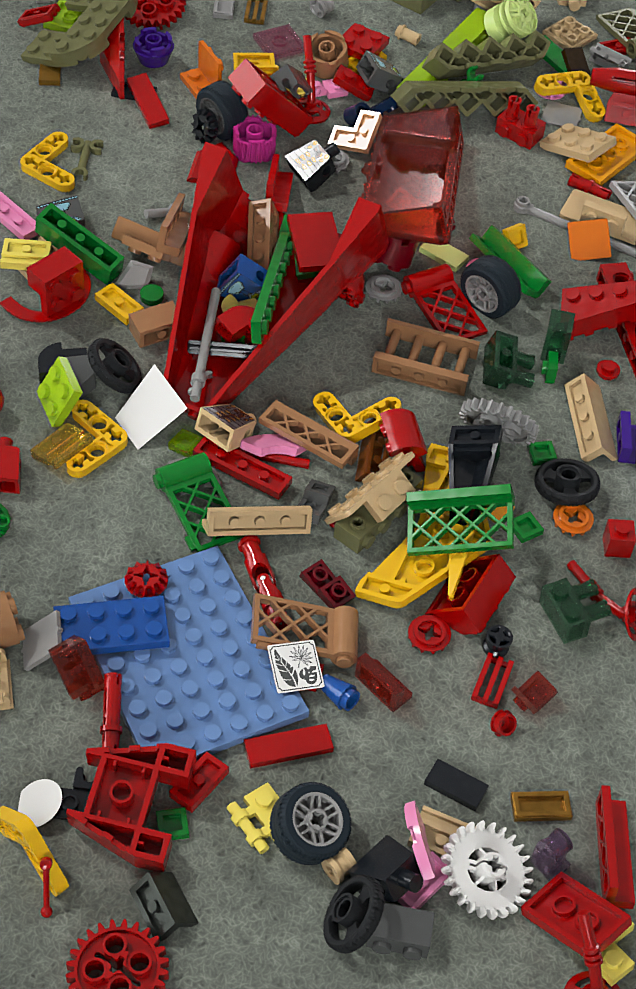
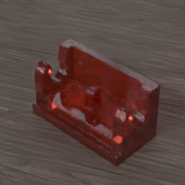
(77, 668)

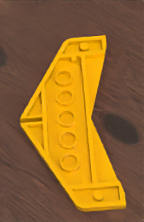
(406, 577)

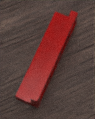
(279, 185)
(614, 850)

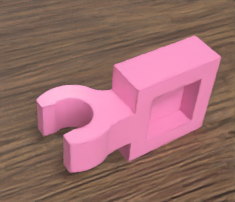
(329, 89)

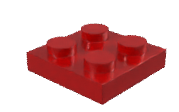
(362, 39)

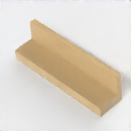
(590, 419)
(258, 520)

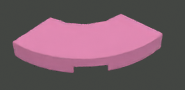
(270, 444)
(420, 846)

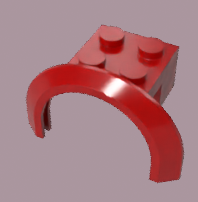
(61, 286)

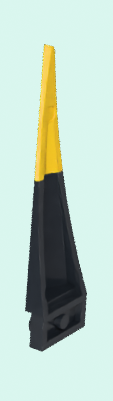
(472, 463)

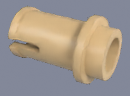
(408, 35)

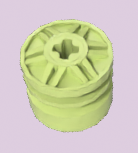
(509, 18)

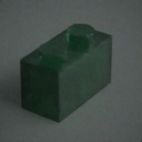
(558, 334)

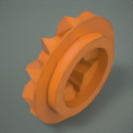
(584, 519)

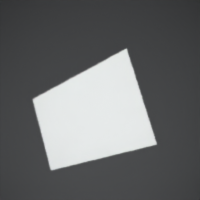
(150, 408)

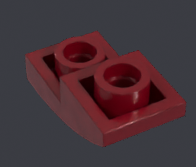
(329, 589)

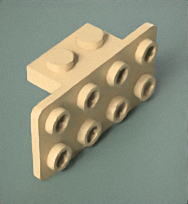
(584, 206)
(379, 493)

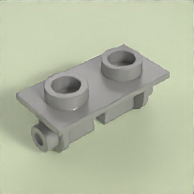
(608, 57)

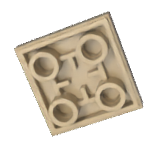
(570, 33)

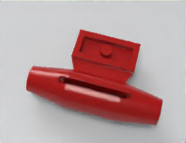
(622, 103)

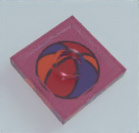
(280, 41)

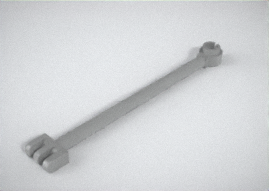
(523, 205)

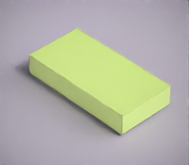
(445, 254)

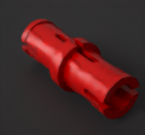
(589, 186)

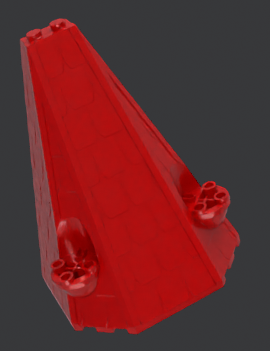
(214, 241)

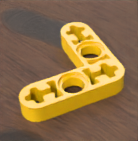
(577, 83)
(43, 164)
(355, 423)
(102, 442)
(23, 831)

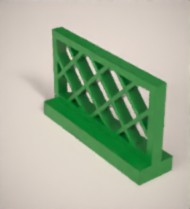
(464, 500)

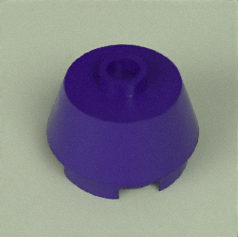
(153, 47)

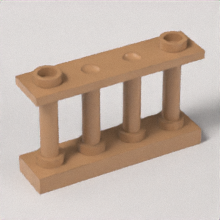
(422, 373)

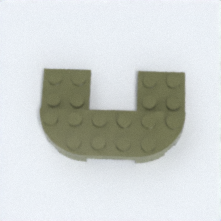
(84, 38)

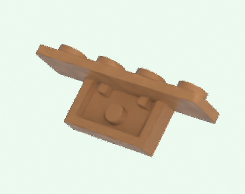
(142, 240)

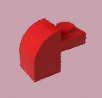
(235, 323)

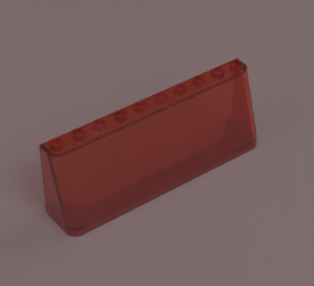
(417, 173)

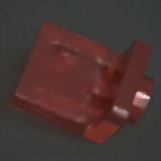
(534, 693)

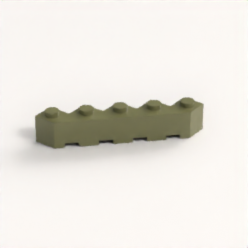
(488, 56)
(464, 94)

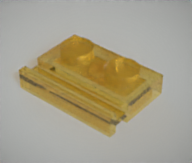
(61, 445)

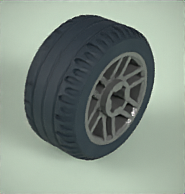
(225, 105)

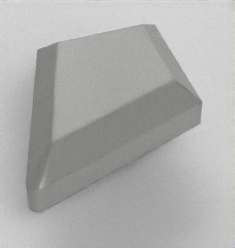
(135, 276)

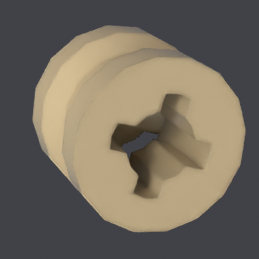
(338, 866)

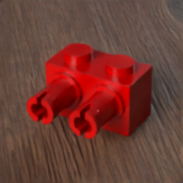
(520, 126)

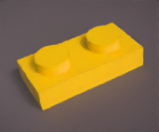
(117, 302)

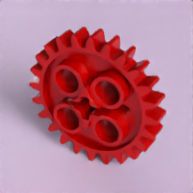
(157, 13)
(136, 949)

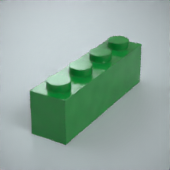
(96, 255)

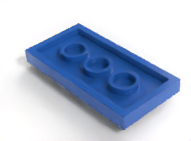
(117, 624)

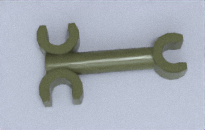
(85, 148)

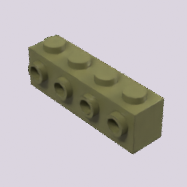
(361, 528)

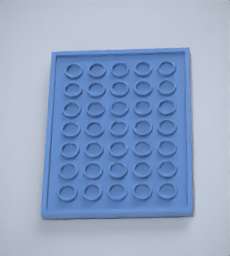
(211, 680)

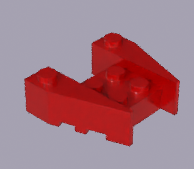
(123, 799)

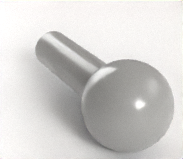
(158, 212)

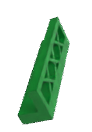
(495, 243)

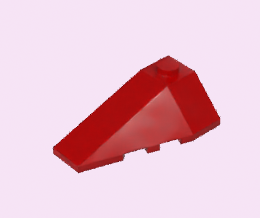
(113, 58)

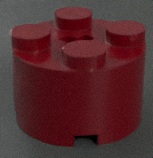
(399, 254)

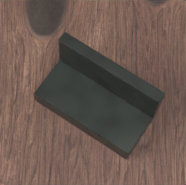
(162, 904)

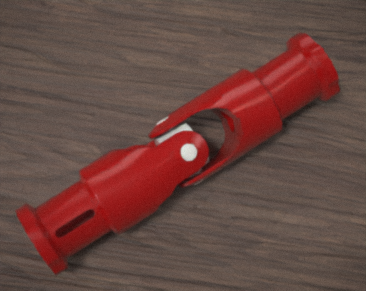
(259, 566)

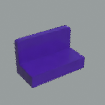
(626, 438)

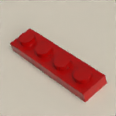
(246, 468)

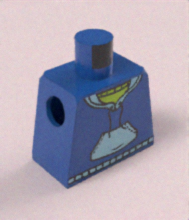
(242, 279)

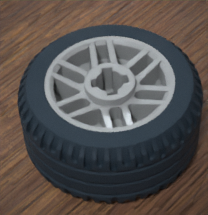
(491, 286)
(310, 823)

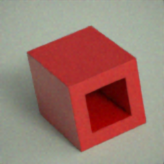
(619, 538)

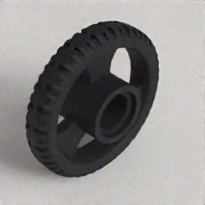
(116, 363)
(566, 482)
(356, 914)

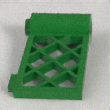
(183, 477)

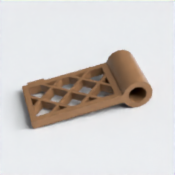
(339, 634)

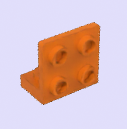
(208, 70)

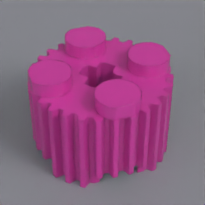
(254, 140)

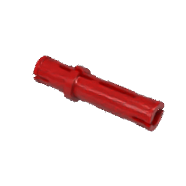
(111, 726)

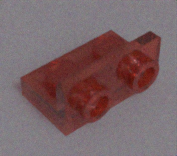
(381, 682)

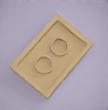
(578, 142)

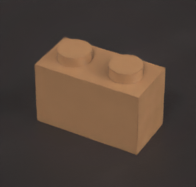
(152, 323)

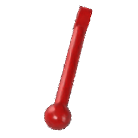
(45, 865)

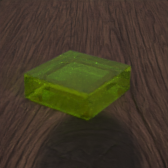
(184, 442)

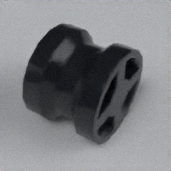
(503, 639)

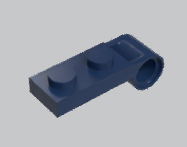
(351, 113)

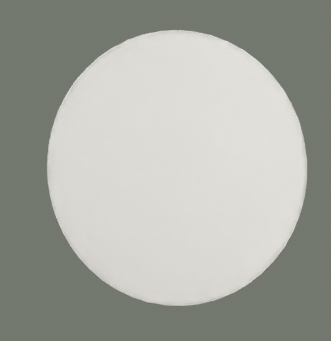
(40, 801)

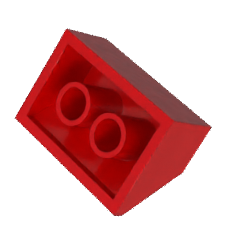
(476, 596)

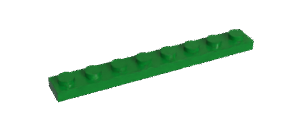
(271, 288)

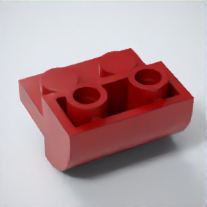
(403, 435)

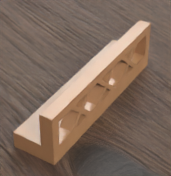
(174, 229)
(262, 231)
(309, 434)

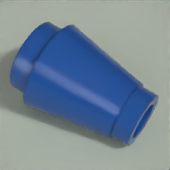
(340, 692)

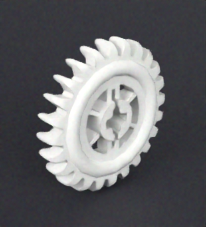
(499, 865)

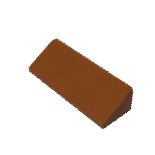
(371, 454)

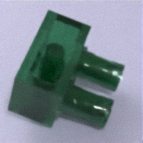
(501, 362)
(566, 611)

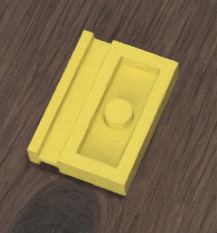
(22, 253)

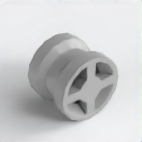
(321, 7)

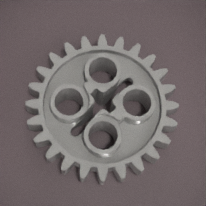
(515, 425)

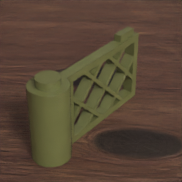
(619, 34)

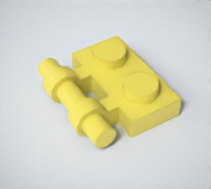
(260, 805)

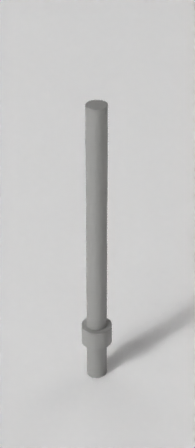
(199, 377)

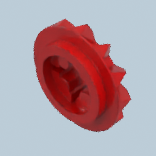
(155, 586)
(423, 624)

